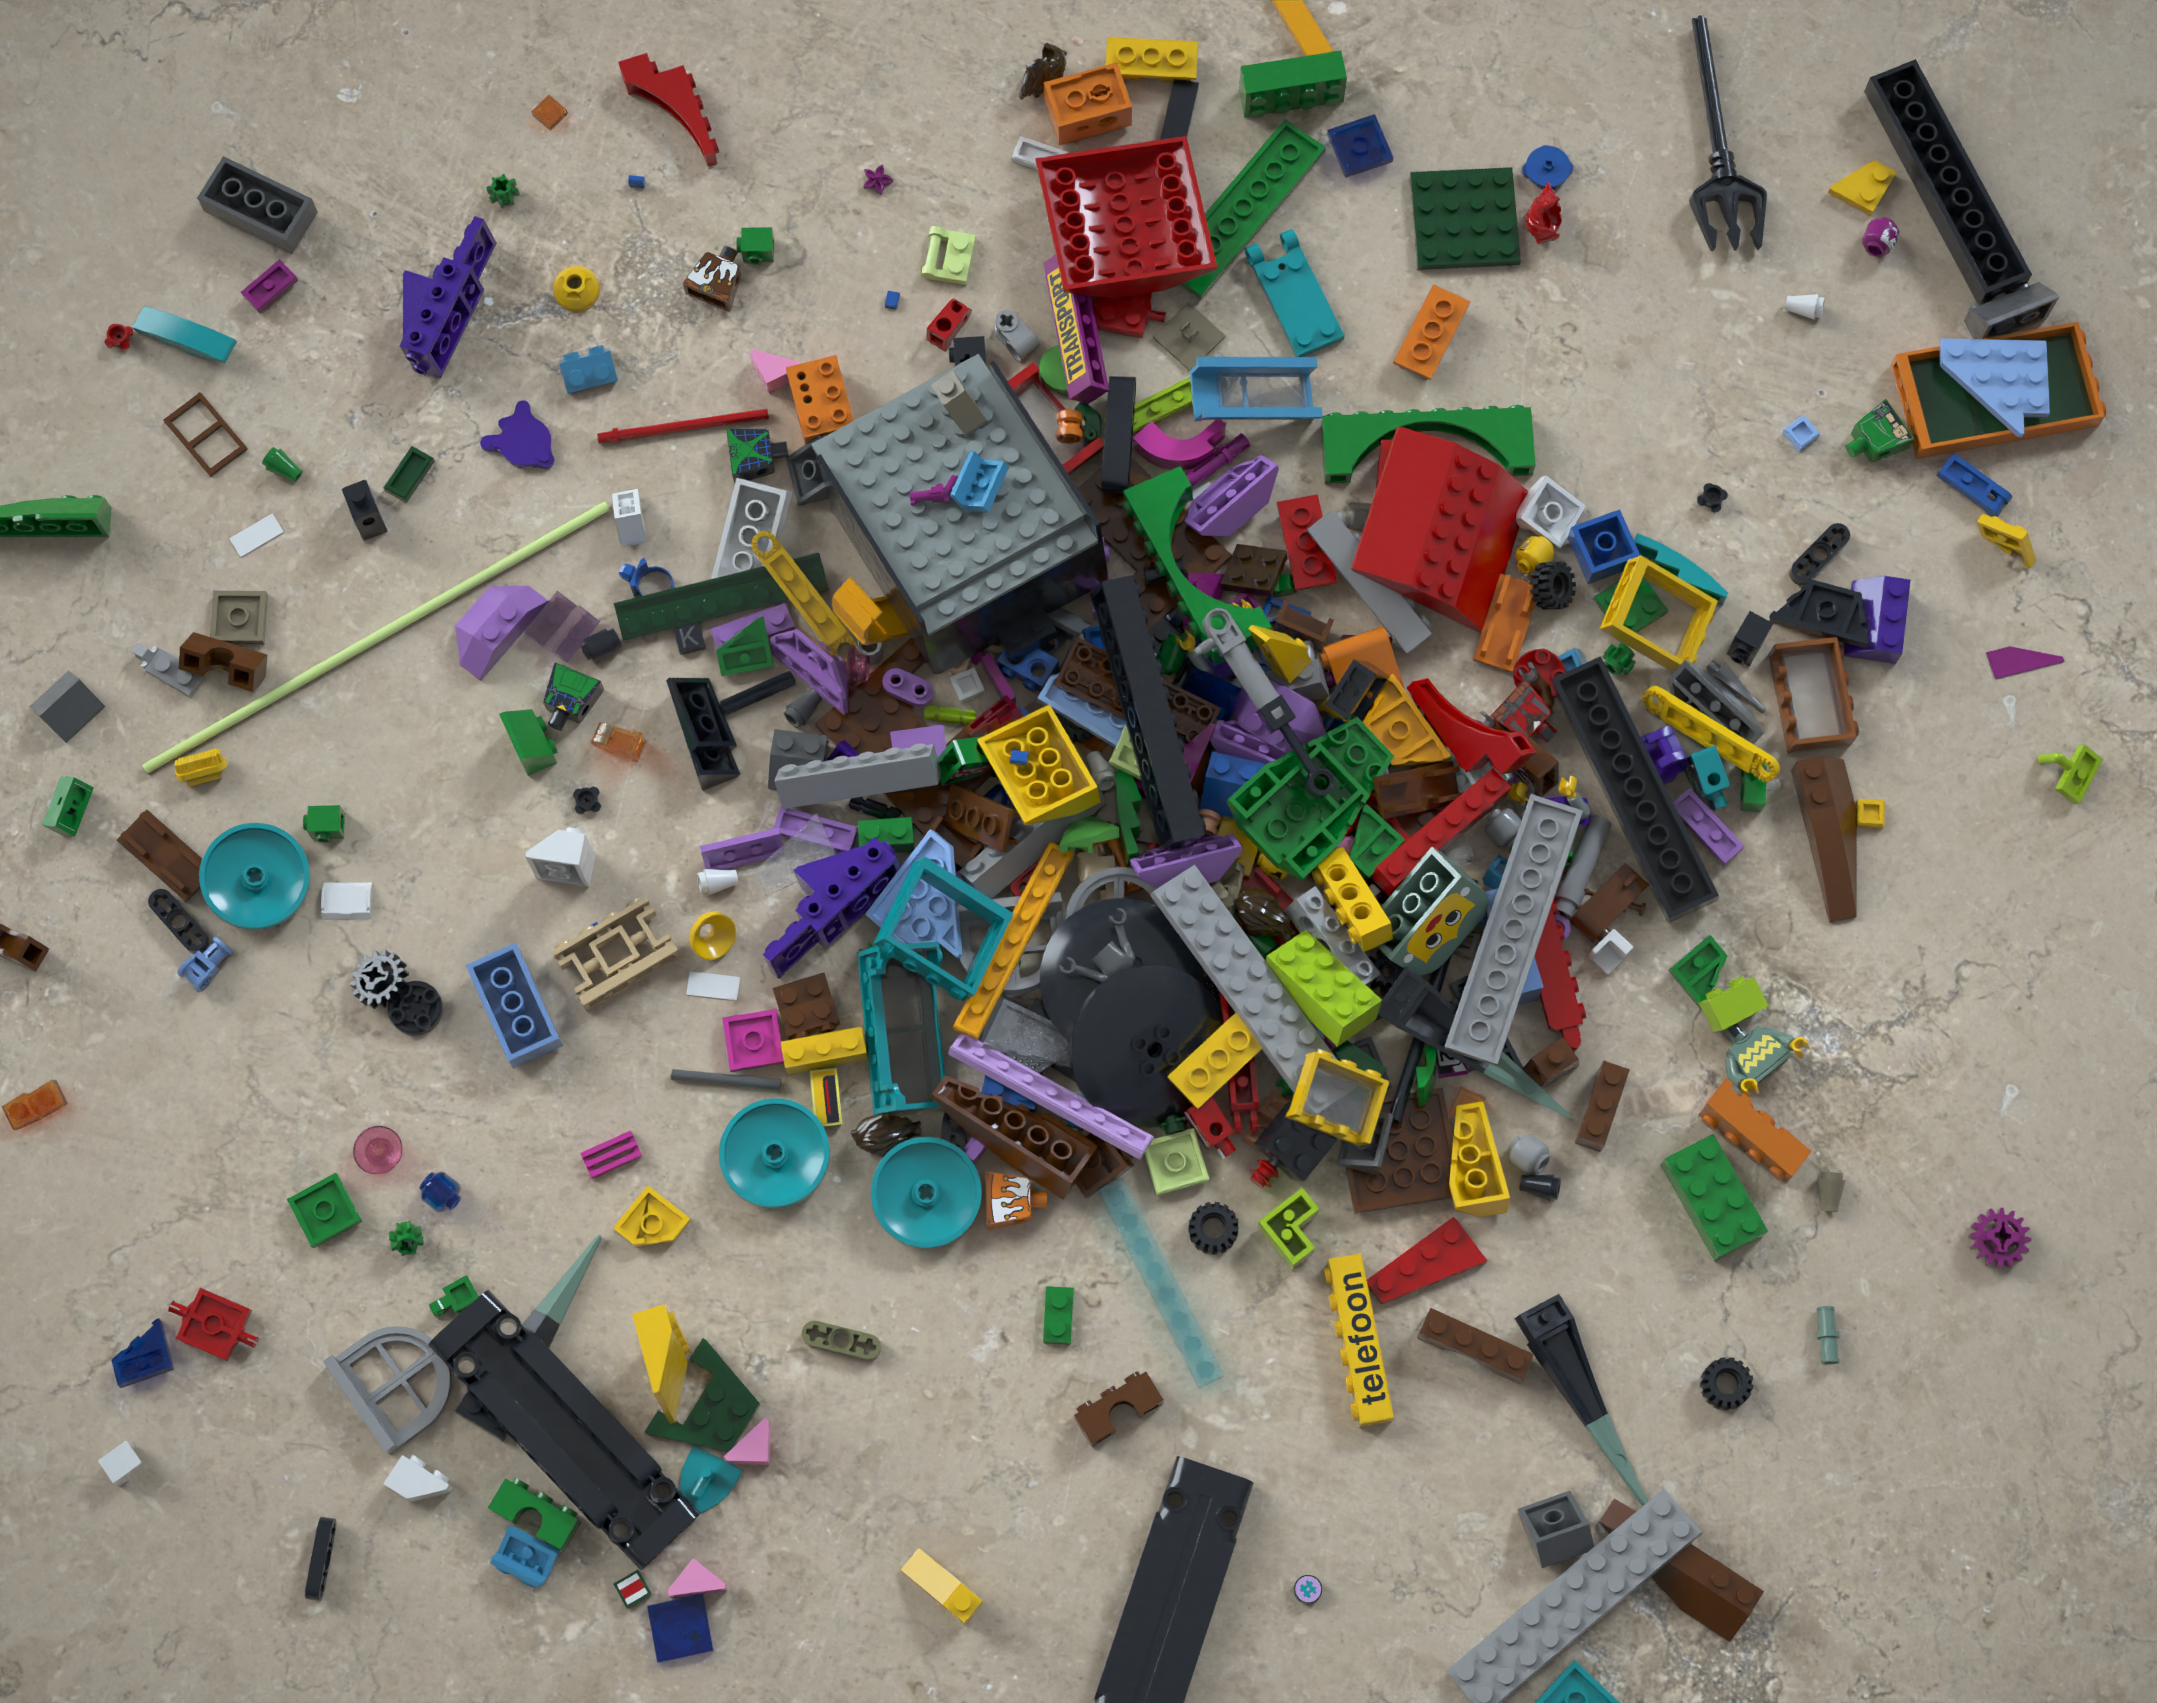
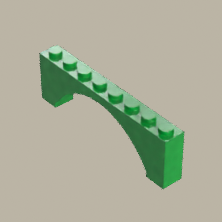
(1499, 431)
(1155, 511)

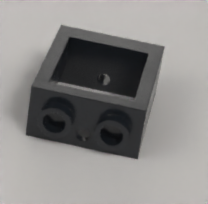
(1350, 694)

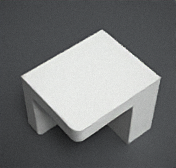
(1610, 952)
(120, 1463)

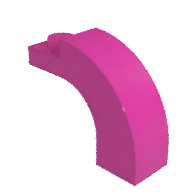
(1172, 453)

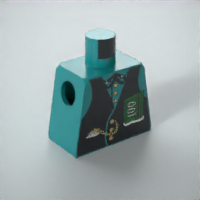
(1707, 766)

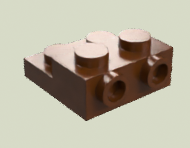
(806, 1007)
(1104, 1166)

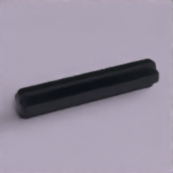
(757, 692)

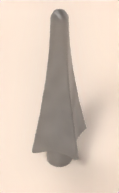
(1732, 683)

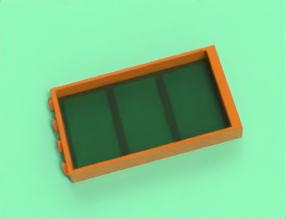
(1951, 420)

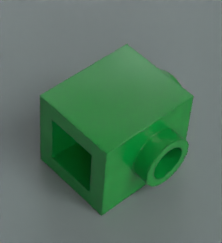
(756, 245)
(324, 822)

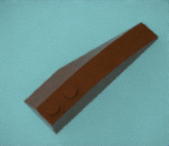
(1831, 830)
(1025, 1140)
(1699, 1583)

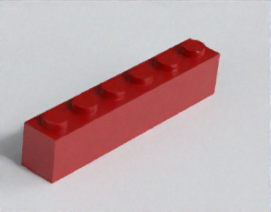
(1442, 829)

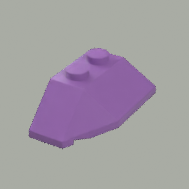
(1233, 498)
(495, 625)
(814, 665)
(1306, 725)
(1235, 741)
(1209, 854)

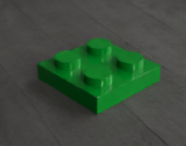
(1644, 609)
(324, 1210)

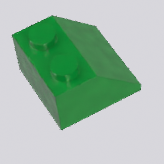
(529, 740)

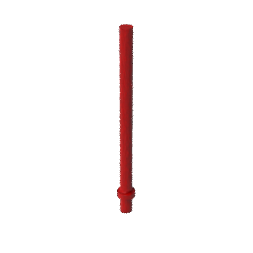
(617, 435)

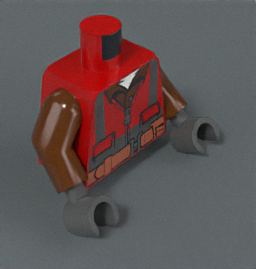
(1526, 708)

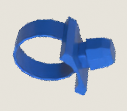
(633, 576)

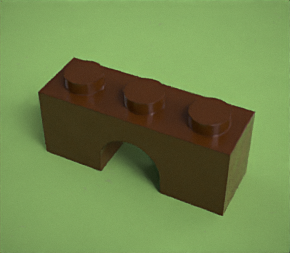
(205, 653)
(1602, 1106)
(1137, 1393)

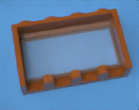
(1813, 694)

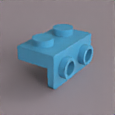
(587, 369)
(978, 483)
(525, 1557)

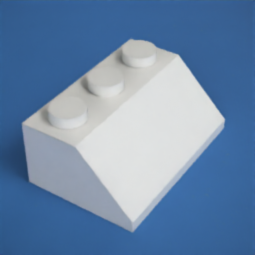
(563, 858)

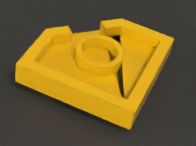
(651, 1220)

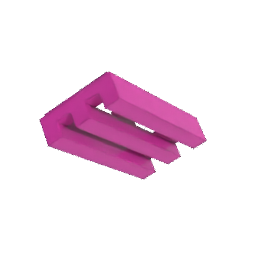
(607, 1145)

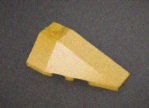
(1475, 1170)

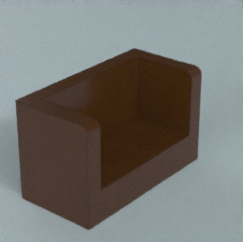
(1302, 626)
(964, 849)

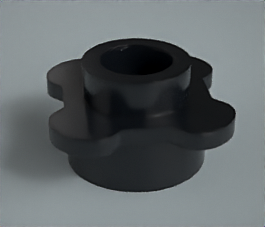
(1712, 490)
(590, 793)

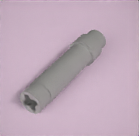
(1571, 890)

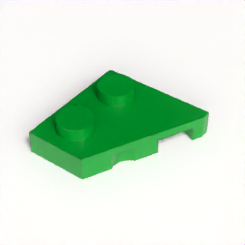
(746, 650)
(1372, 842)
(1699, 969)

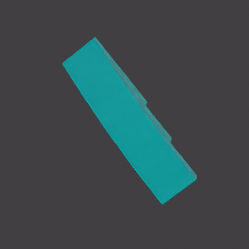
(185, 334)
(1680, 567)

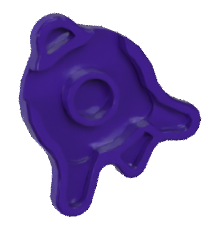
(522, 440)

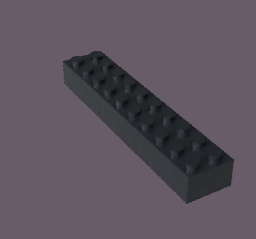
(1947, 182)
(1147, 713)
(1634, 790)

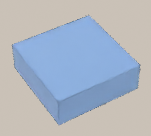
(1801, 433)

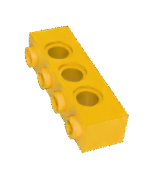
(1352, 900)

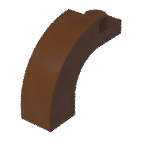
(21, 949)

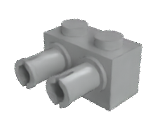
(1310, 682)

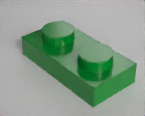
(1058, 1315)

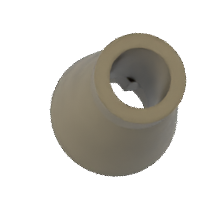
(1831, 1189)

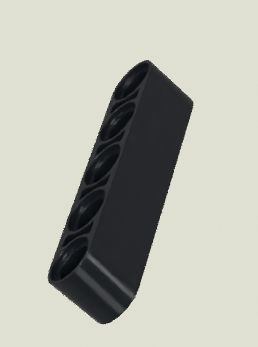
(1118, 434)

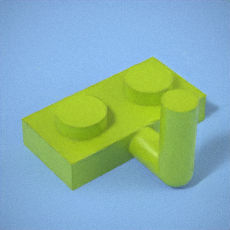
(2078, 771)

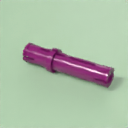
(1223, 456)

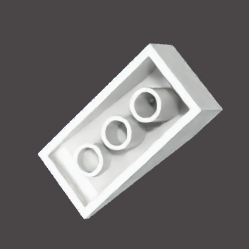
(751, 510)

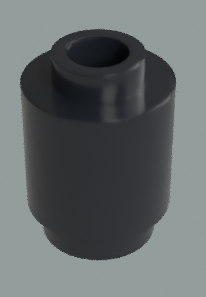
(601, 645)

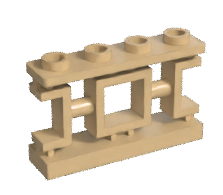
(625, 972)

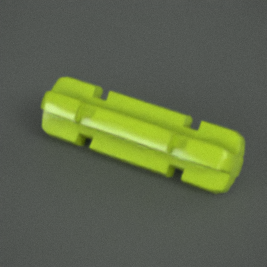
(949, 714)

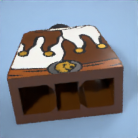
(715, 279)
(1540, 771)

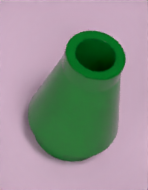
(280, 464)

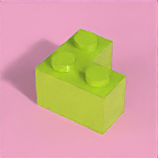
(1284, 1226)

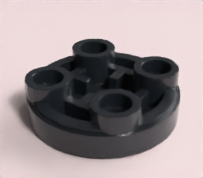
(417, 1009)

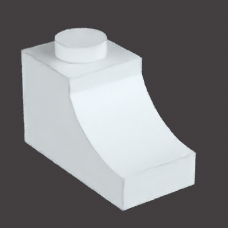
(629, 517)

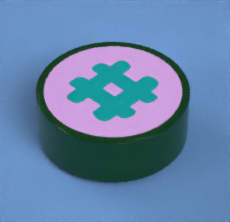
(1308, 1589)

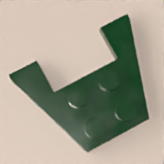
(719, 1413)

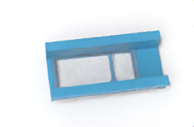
(1253, 388)

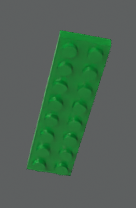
(1256, 196)

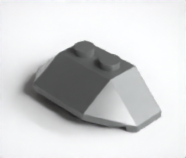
(1714, 700)

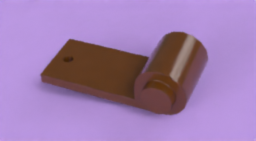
(1608, 903)

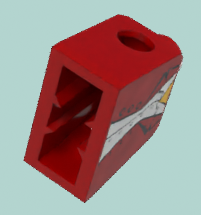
(1203, 1118)

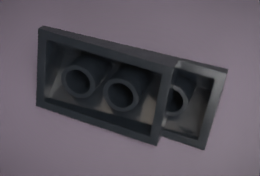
(704, 730)

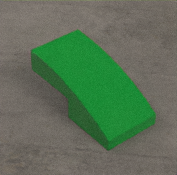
(1426, 1076)

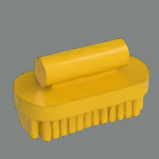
(201, 767)

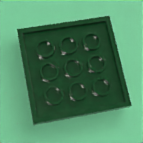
(1465, 218)

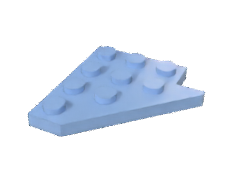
(2002, 376)
(1082, 713)
(929, 913)

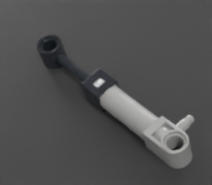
(1271, 707)

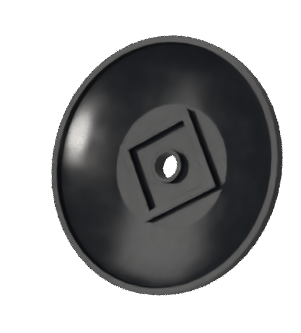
(1087, 934)
(1119, 1025)

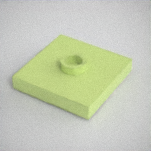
(1176, 1162)

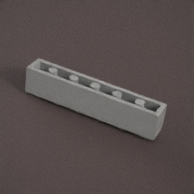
(1388, 606)
(858, 776)
(996, 869)

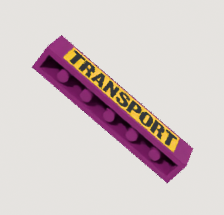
(1077, 339)

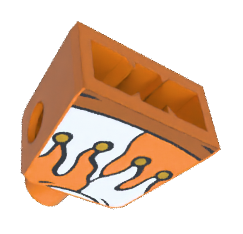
(1010, 1200)

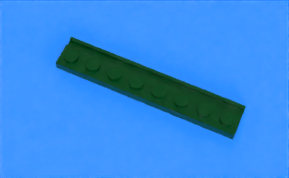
(709, 599)

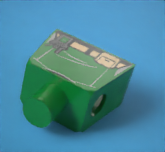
(1879, 434)

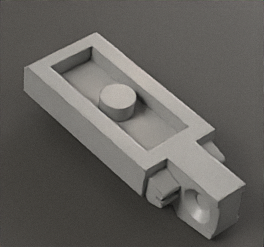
(165, 668)

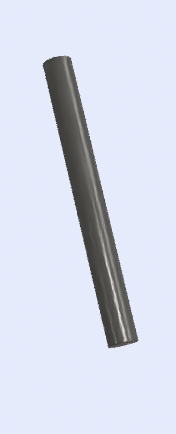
(726, 1079)

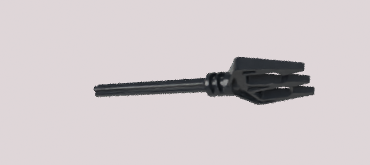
(1725, 184)

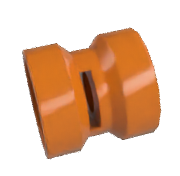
(1069, 426)

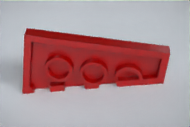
(1432, 1259)

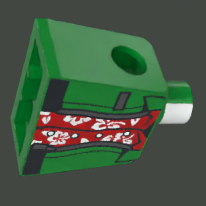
(962, 761)

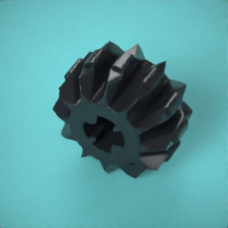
(1381, 981)

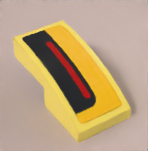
(826, 1096)

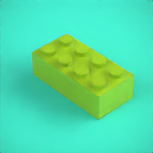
(1324, 988)

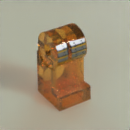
(619, 741)

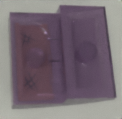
(562, 626)

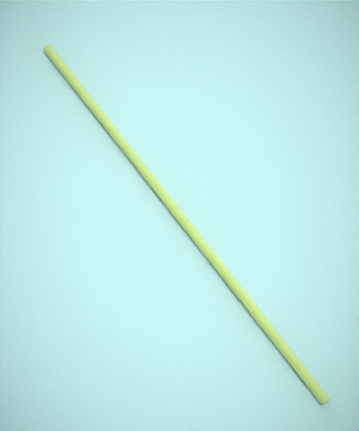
(374, 638)

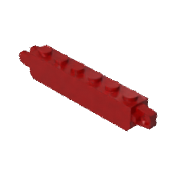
(1558, 995)
(1242, 1086)

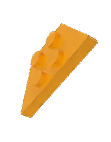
(1403, 728)

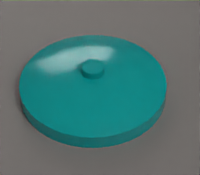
(254, 876)
(774, 1153)
(926, 1192)

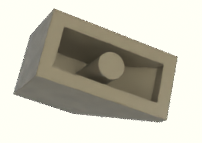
(959, 403)

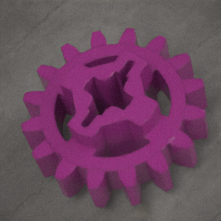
(1999, 1249)

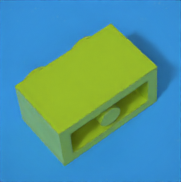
(1734, 1003)

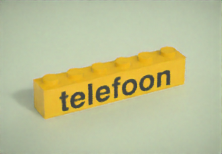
(1359, 1340)

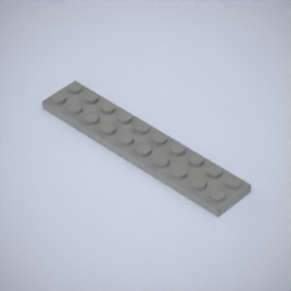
(1513, 930)
(1239, 972)
(1575, 1601)

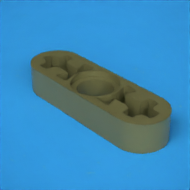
(819, 1342)

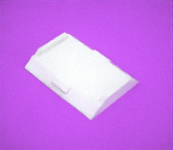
(346, 900)

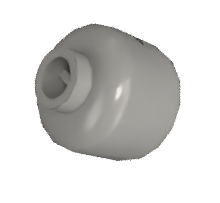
(1503, 826)
(1529, 1154)

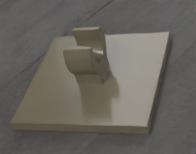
(1189, 336)

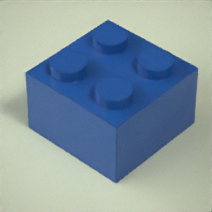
(1602, 546)

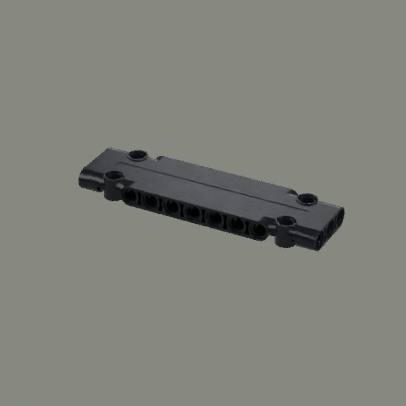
(564, 1429)
(1175, 1587)

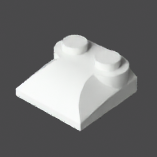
(1549, 511)

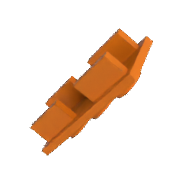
(1431, 332)
(1506, 624)

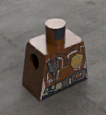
(1552, 1063)

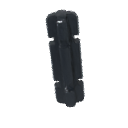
(874, 808)

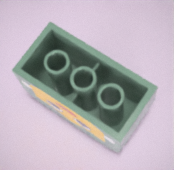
(1432, 913)

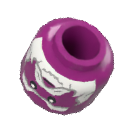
(1880, 237)

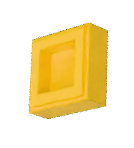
(1870, 813)

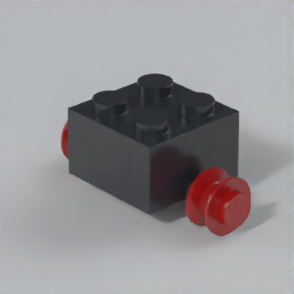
(1291, 1148)

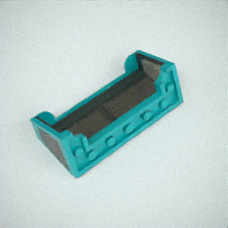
(901, 1030)

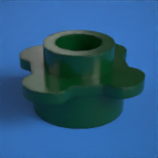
(1174, 1124)

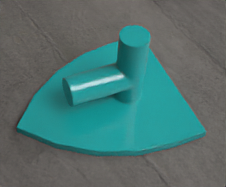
(707, 1479)

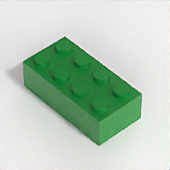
(1292, 84)
(1714, 1197)

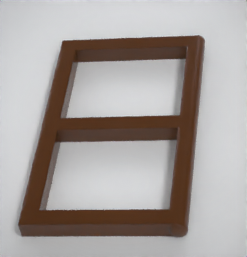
(190, 445)

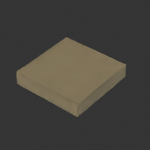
(239, 616)

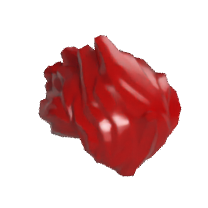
(1544, 216)

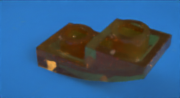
(35, 1105)

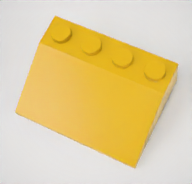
(1055, 776)
(664, 1355)

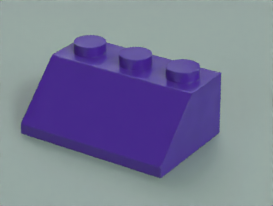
(1885, 615)

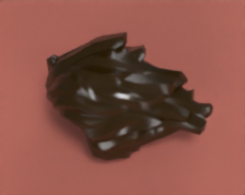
(1043, 70)
(1262, 914)
(883, 1132)

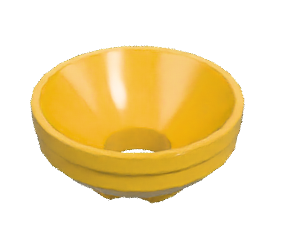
(580, 298)
(719, 939)

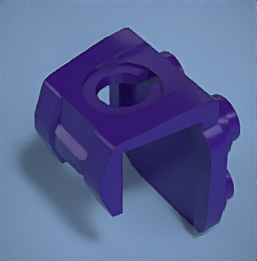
(1665, 753)

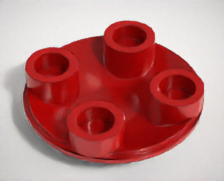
(1545, 663)

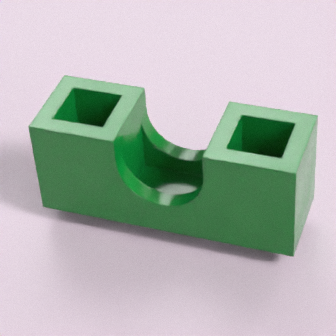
(557, 1524)

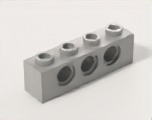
(1316, 916)

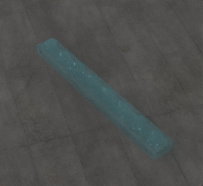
(1161, 1283)

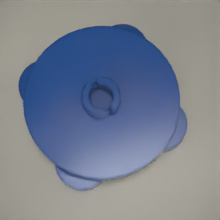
(1547, 165)

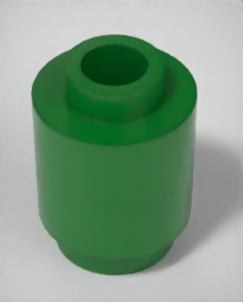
(1171, 655)

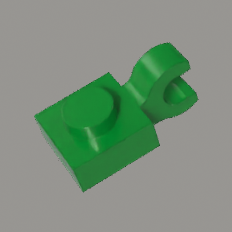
(458, 1296)

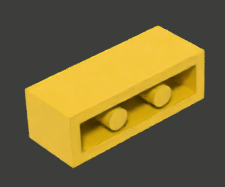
(824, 1050)

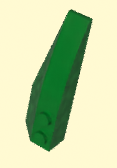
(57, 517)

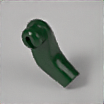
(1092, 422)

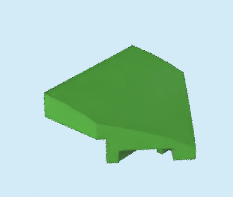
(1085, 832)

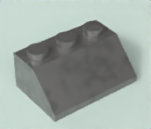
(2011, 312)

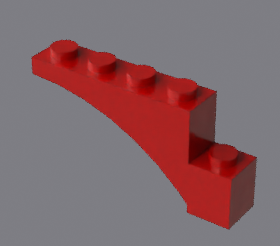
(674, 94)
(1467, 739)

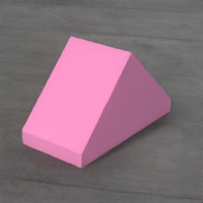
(771, 369)
(754, 1447)
(694, 1581)

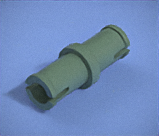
(1828, 1335)

